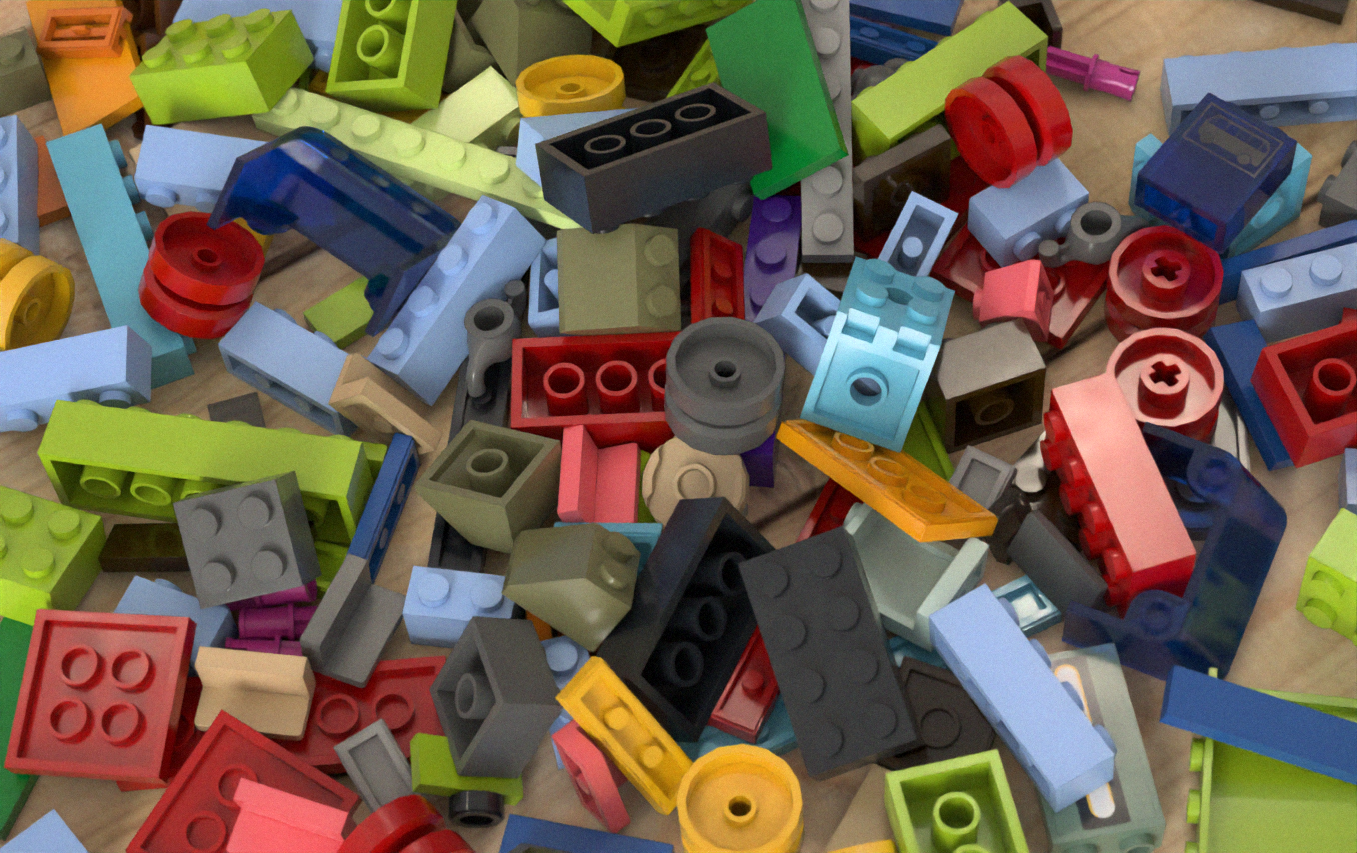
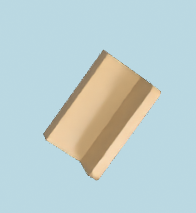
(381, 405)
(257, 688)

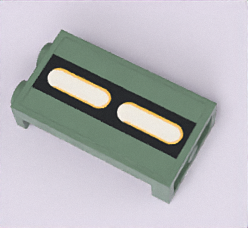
(1127, 809)

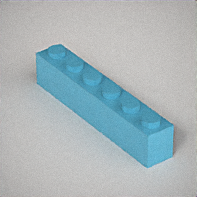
(116, 241)

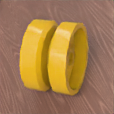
(570, 86)
(33, 297)
(740, 803)

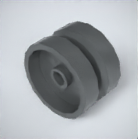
(724, 385)

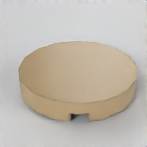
(685, 473)

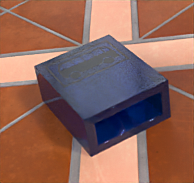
(1215, 172)

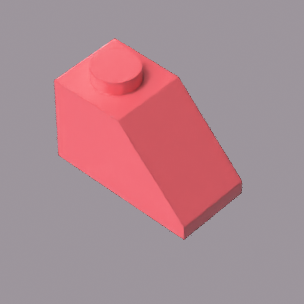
(1016, 293)

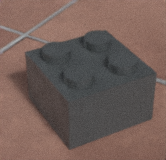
(247, 539)
(495, 697)

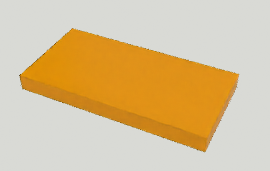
(88, 88)
(890, 483)

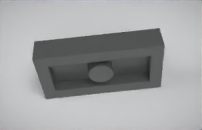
(1056, 565)
(352, 625)

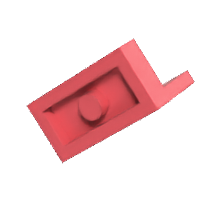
(596, 481)
(592, 776)
(285, 823)

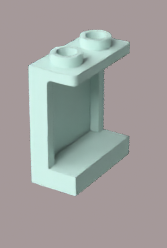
(912, 576)

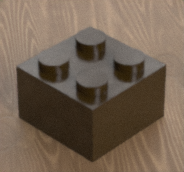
(985, 385)

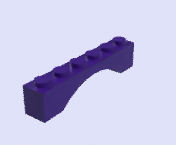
(770, 259)

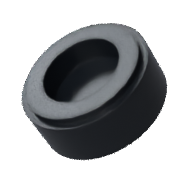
(476, 809)

